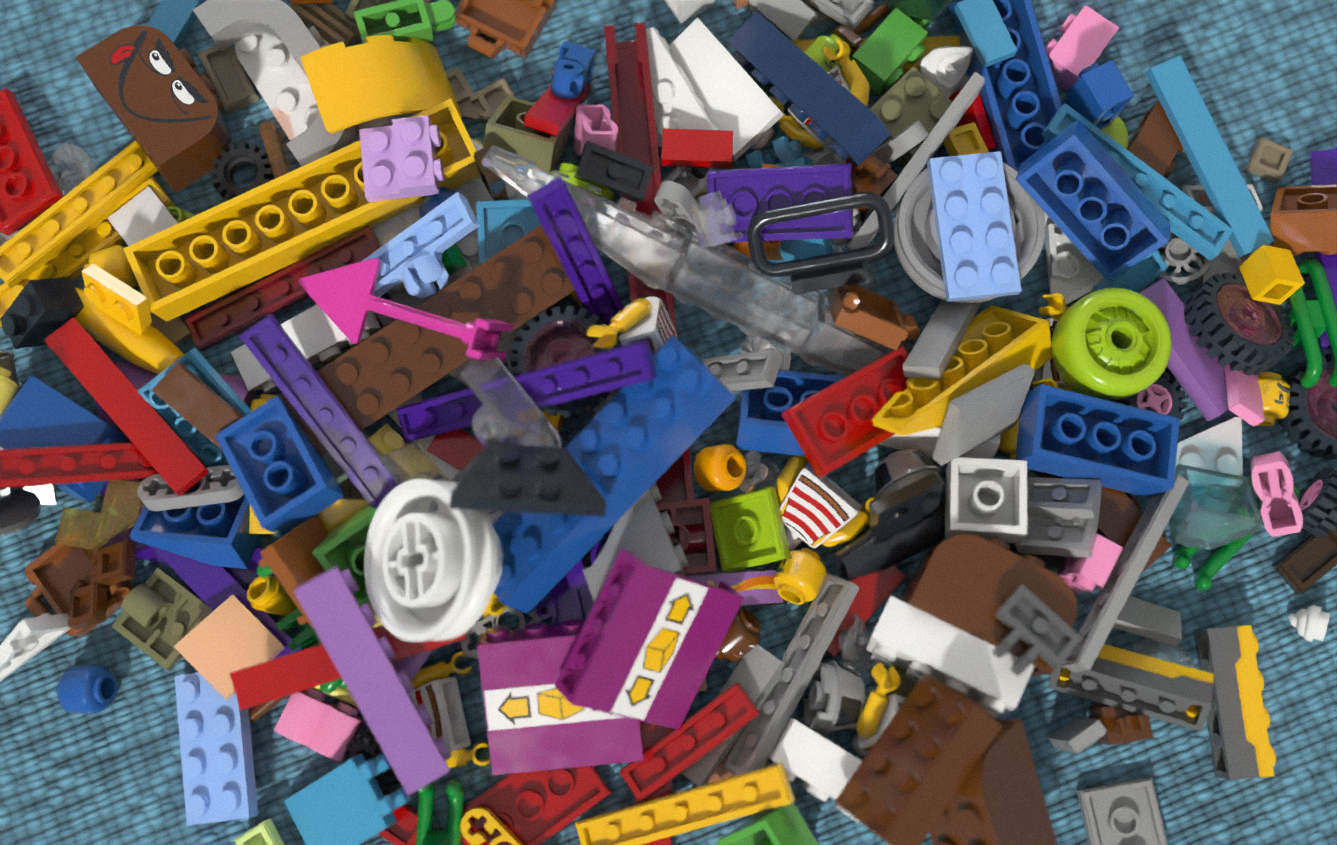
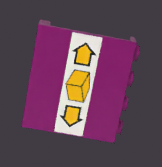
(647, 643)
(528, 716)

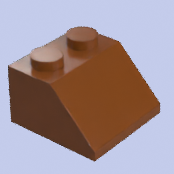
(1305, 219)

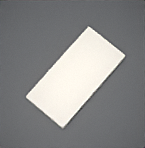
(725, 88)

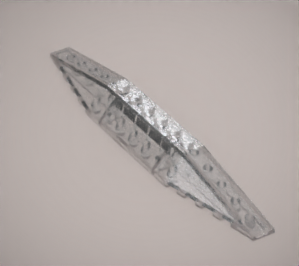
(713, 278)

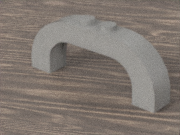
(236, 19)

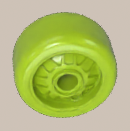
(1089, 358)

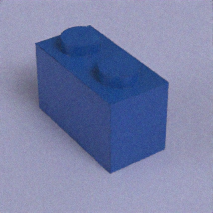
(1099, 94)

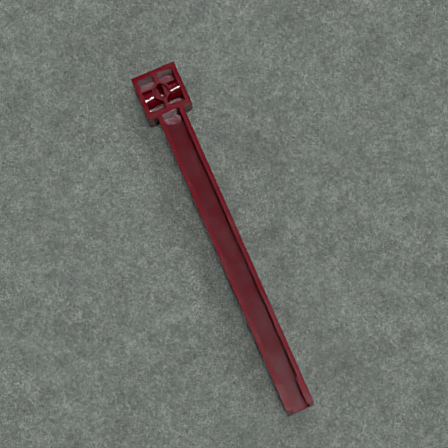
(638, 139)

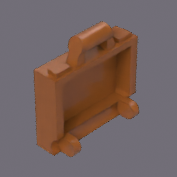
(504, 22)
(871, 315)
(293, 558)
(55, 576)

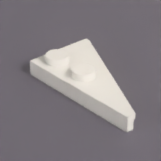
(29, 639)

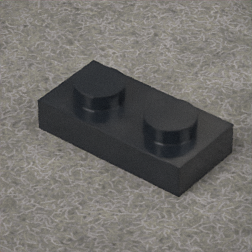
(613, 171)

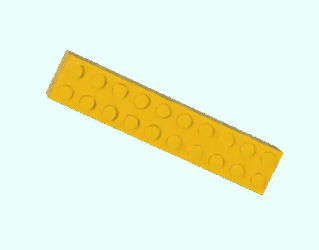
(279, 223)

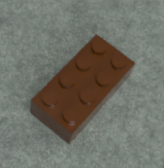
(918, 763)

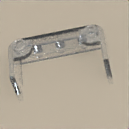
(505, 418)

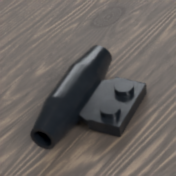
(900, 528)

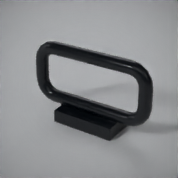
(828, 269)

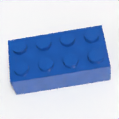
(1093, 201)
(1098, 440)

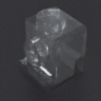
(715, 221)

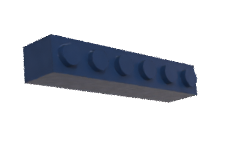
(809, 89)

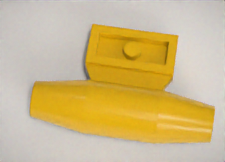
(122, 321)

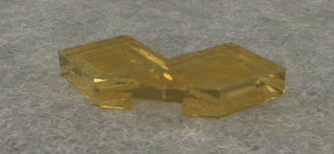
(93, 529)

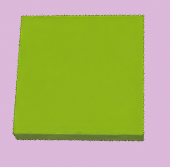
(749, 530)

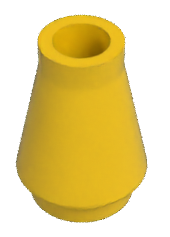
(270, 596)

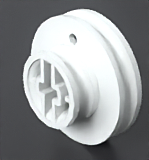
(430, 567)

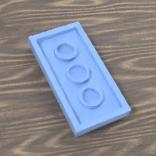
(973, 226)
(214, 753)

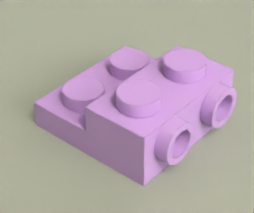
(401, 159)

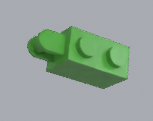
(406, 19)
(891, 49)

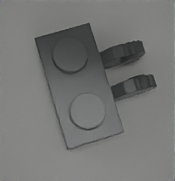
(1037, 627)

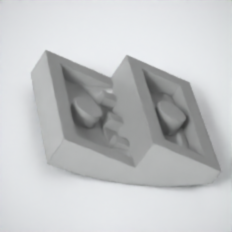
(1061, 516)

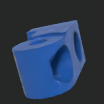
(572, 70)

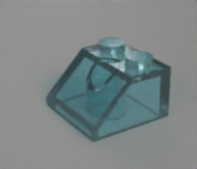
(1214, 509)

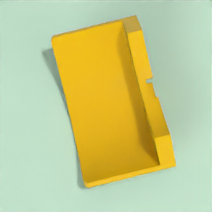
(375, 80)

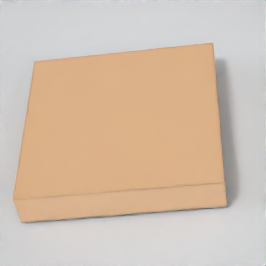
(228, 642)

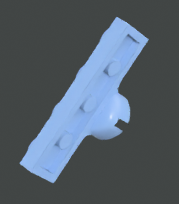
(418, 250)

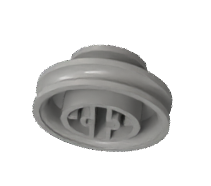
(918, 242)

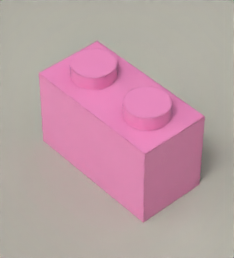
(1080, 45)

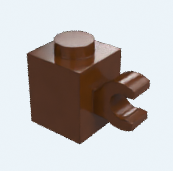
(1121, 724)

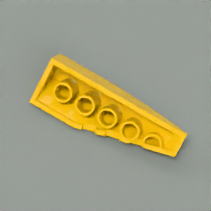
(990, 347)

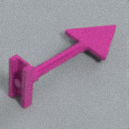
(348, 296)

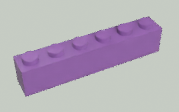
(372, 678)

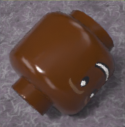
(741, 636)

